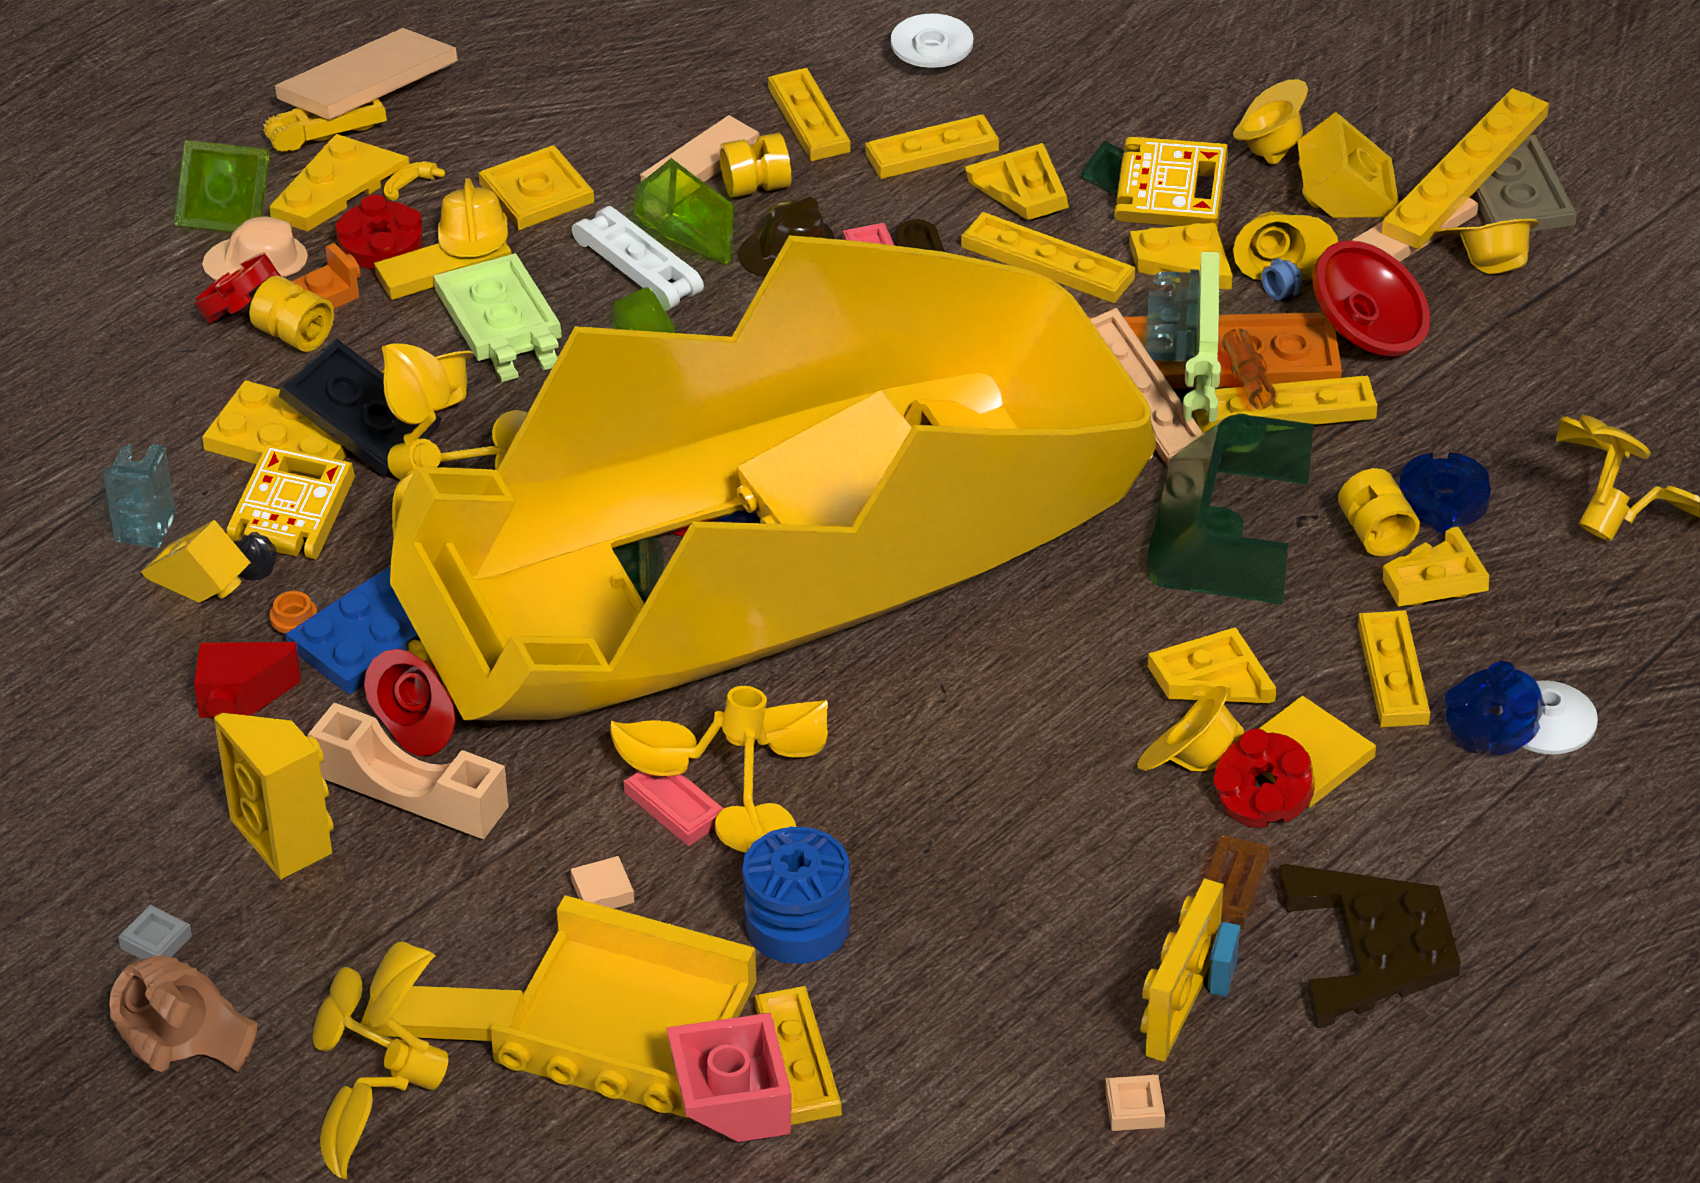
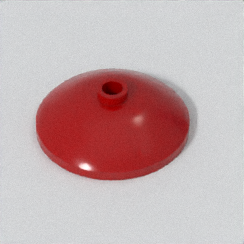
(1371, 298)

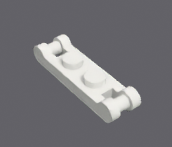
(638, 256)

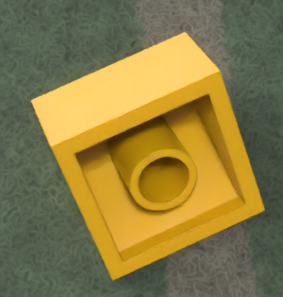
(1346, 171)

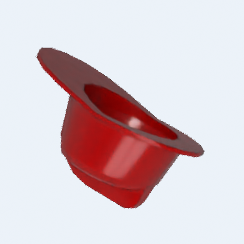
(410, 701)

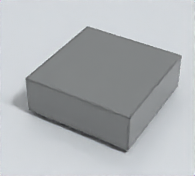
(154, 934)

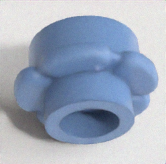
(1281, 279)

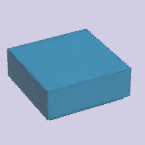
(1223, 959)

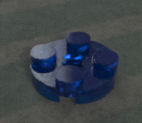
(1444, 510)
(1488, 688)

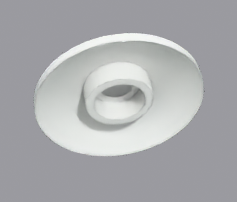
(932, 40)
(1567, 722)

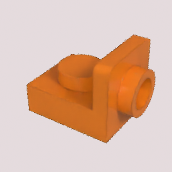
(336, 280)

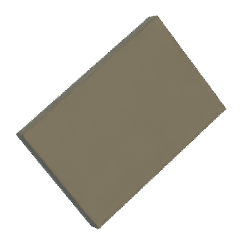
(1526, 189)

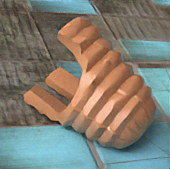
(177, 1014)

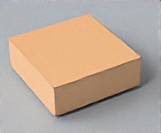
(603, 883)
(1135, 1102)

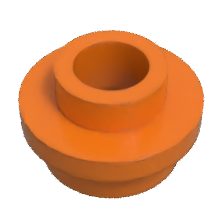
(291, 610)

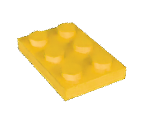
(260, 418)
(1182, 971)

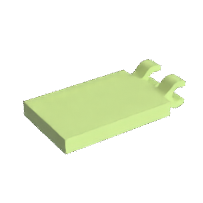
(500, 313)
(1205, 363)

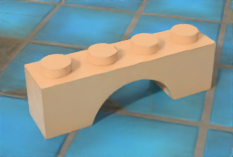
(361, 757)

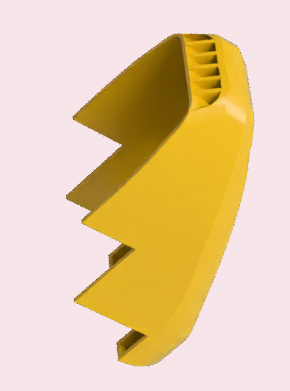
(642, 432)

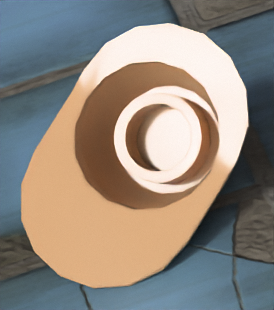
(255, 237)

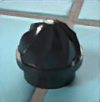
(260, 553)

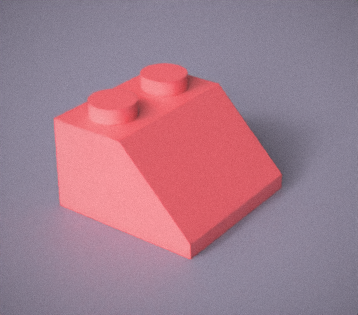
(733, 1076)

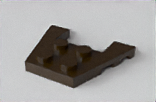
(1393, 931)

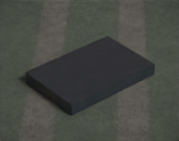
(349, 404)

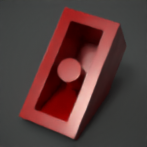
(243, 676)

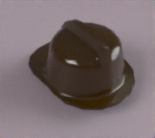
(783, 219)

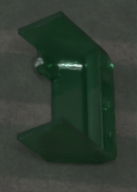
(1204, 545)

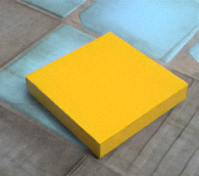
(537, 187)
(1332, 745)

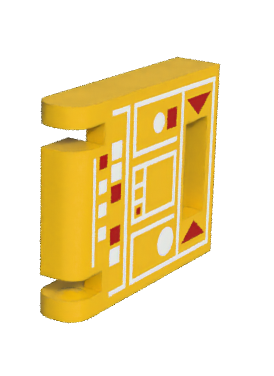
(1161, 181)
(290, 504)

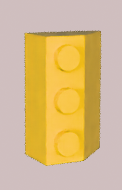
(275, 790)

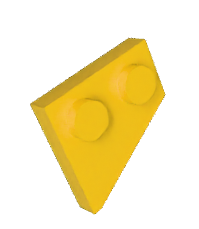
(1212, 661)

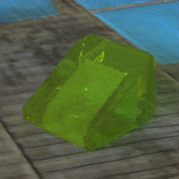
(642, 313)

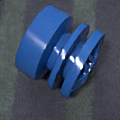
(796, 894)

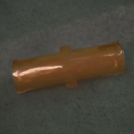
(1249, 368)

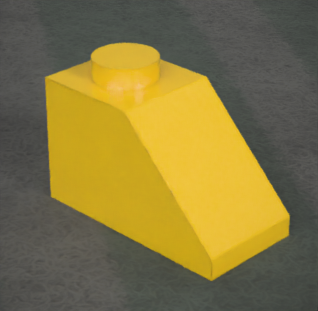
(199, 564)

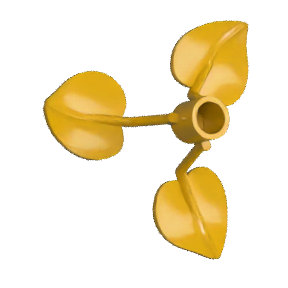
(413, 388)
(1609, 504)
(789, 729)
(408, 1059)

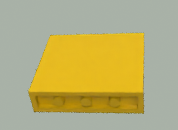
(827, 469)
(609, 994)

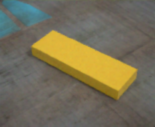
(809, 114)
(932, 146)
(415, 270)
(1393, 669)
(454, 1012)
(803, 1054)

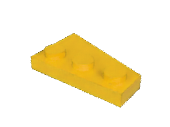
(333, 178)

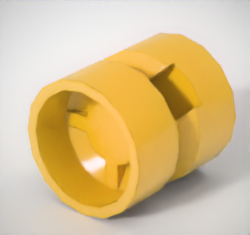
(755, 165)
(291, 313)
(1378, 512)

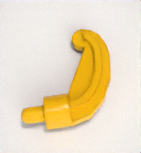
(407, 174)

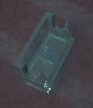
(1173, 317)
(140, 497)

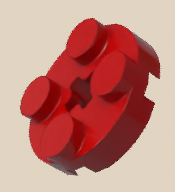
(394, 225)
(232, 290)
(1257, 754)

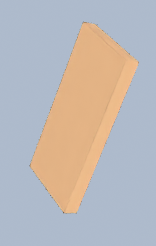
(366, 73)

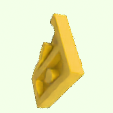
(1021, 182)
(1178, 250)
(1436, 572)

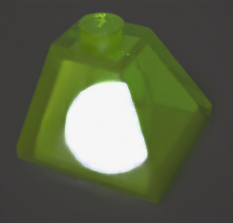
(220, 185)
(686, 211)

